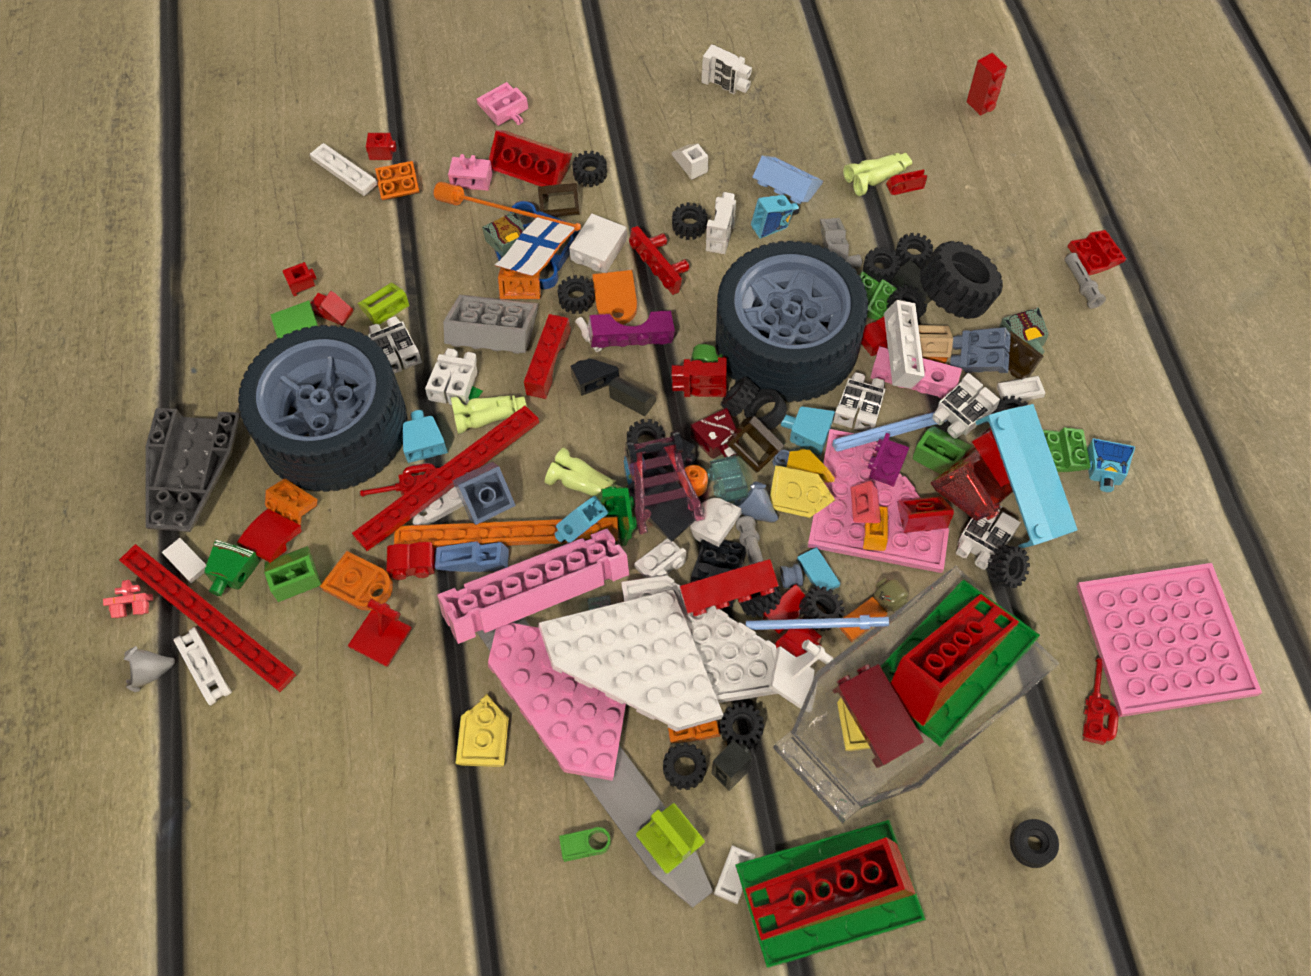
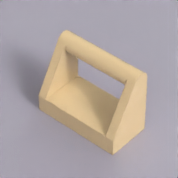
(933, 342)

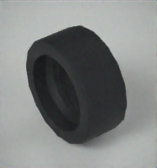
(777, 414)

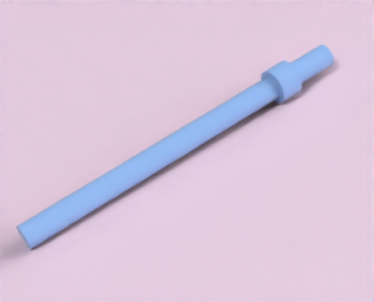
(863, 622)

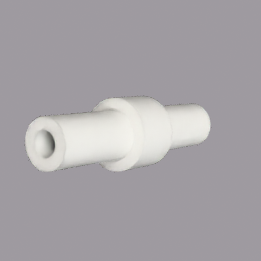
(584, 328)

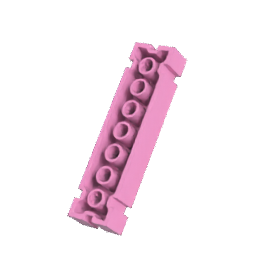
(533, 585)

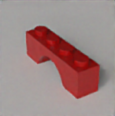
(540, 371)

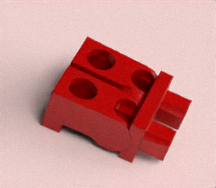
(700, 378)

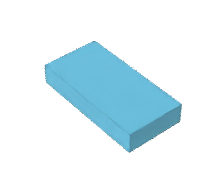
(818, 570)

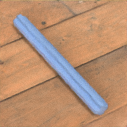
(879, 432)

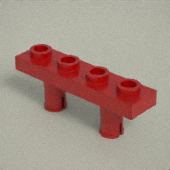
(659, 266)

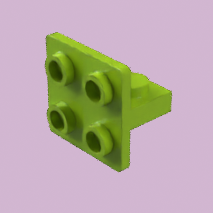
(669, 838)

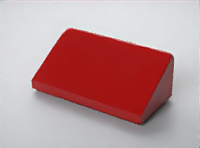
(787, 608)

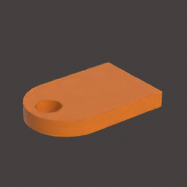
(616, 294)
(356, 581)

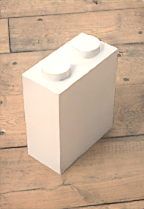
(598, 243)

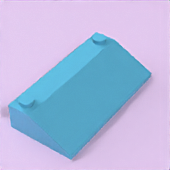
(1031, 474)

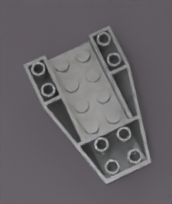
(184, 465)

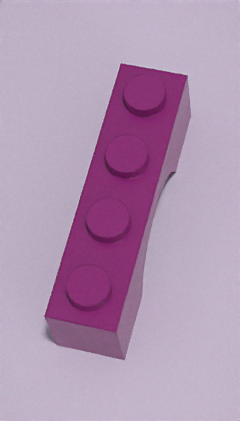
(607, 332)

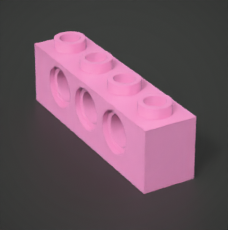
(946, 375)

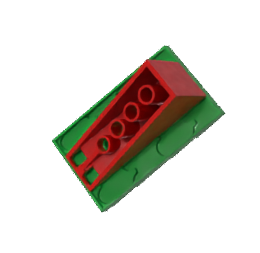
(956, 660)
(806, 896)

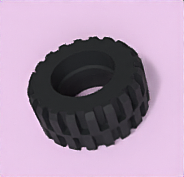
(961, 280)

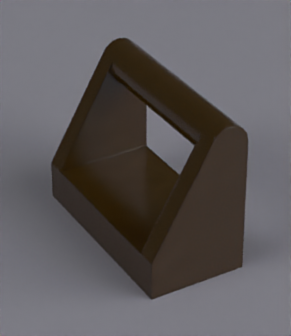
(561, 189)
(761, 436)

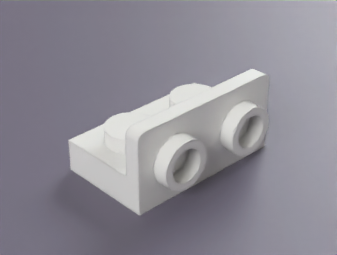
(661, 560)

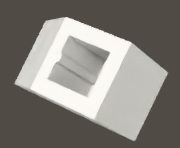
(692, 160)

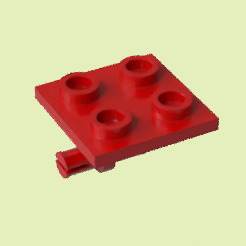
(380, 634)

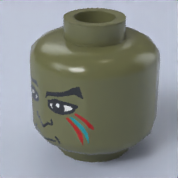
(891, 594)

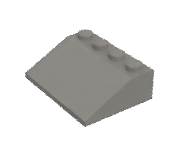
(490, 323)

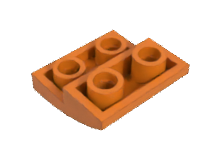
(397, 180)

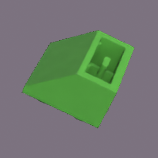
(939, 450)
(292, 574)

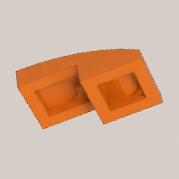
(695, 733)

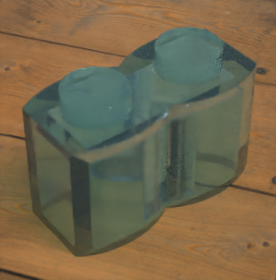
(728, 479)

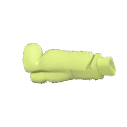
(875, 171)
(484, 411)
(579, 477)

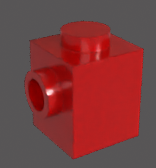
(380, 146)

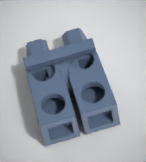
(982, 350)

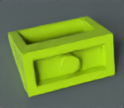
(386, 308)

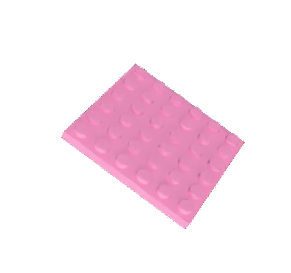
(1167, 640)

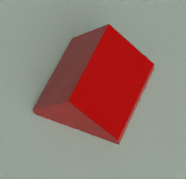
(924, 514)

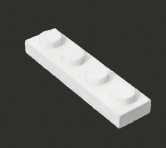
(343, 169)

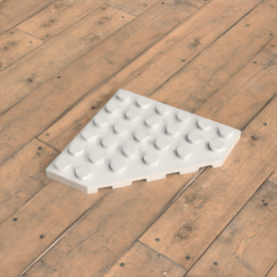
(731, 653)
(638, 657)

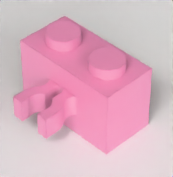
(470, 173)

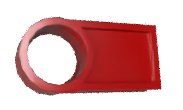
(908, 182)

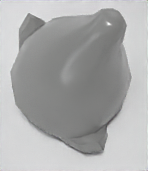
(145, 667)

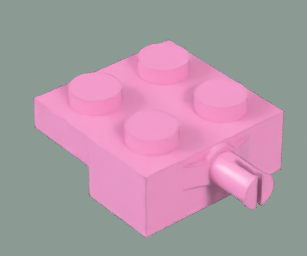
(503, 104)

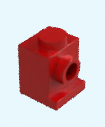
(299, 278)

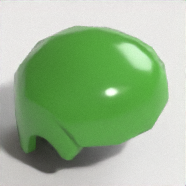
(705, 353)

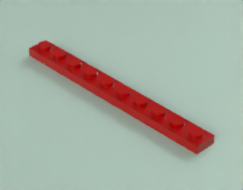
(441, 480)
(208, 618)

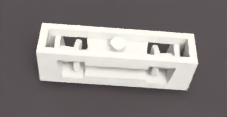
(903, 344)

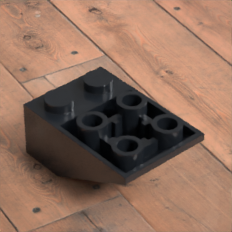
(668, 517)
(717, 560)

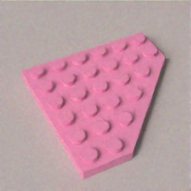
(838, 533)
(570, 718)

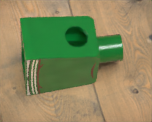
(229, 566)

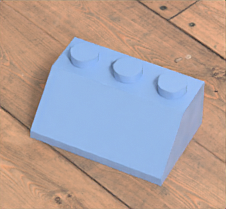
(786, 179)

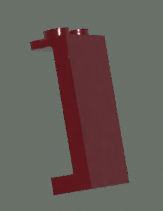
(878, 714)

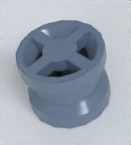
(791, 575)

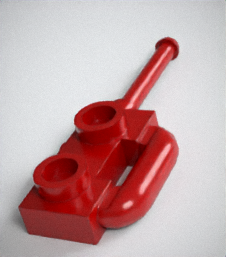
(406, 480)
(1096, 710)

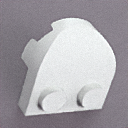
(718, 521)

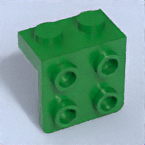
(619, 504)

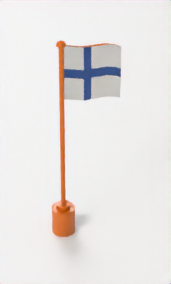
(534, 245)

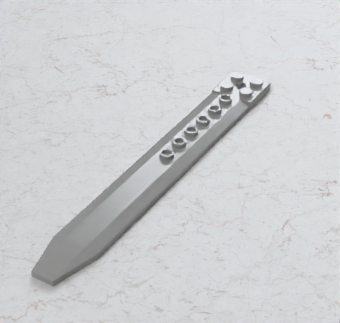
(630, 805)

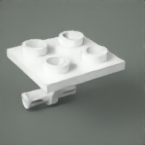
(793, 674)

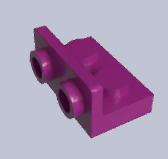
(888, 462)

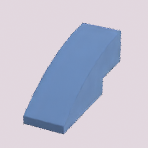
(472, 557)

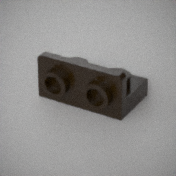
(1022, 357)

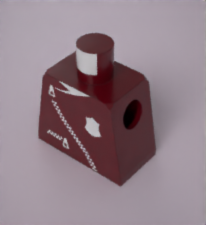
(713, 434)

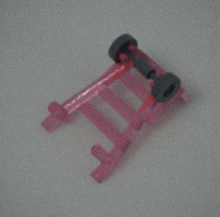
(673, 449)

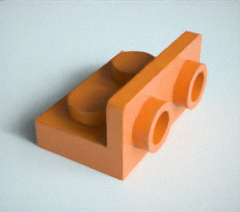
(518, 286)
(289, 500)

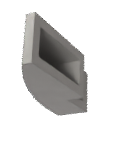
(834, 236)

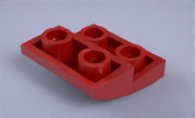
(1097, 252)
(269, 535)

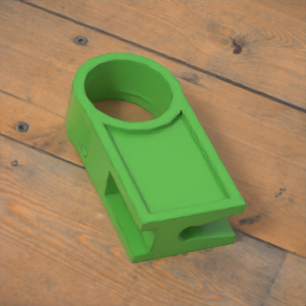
(577, 845)

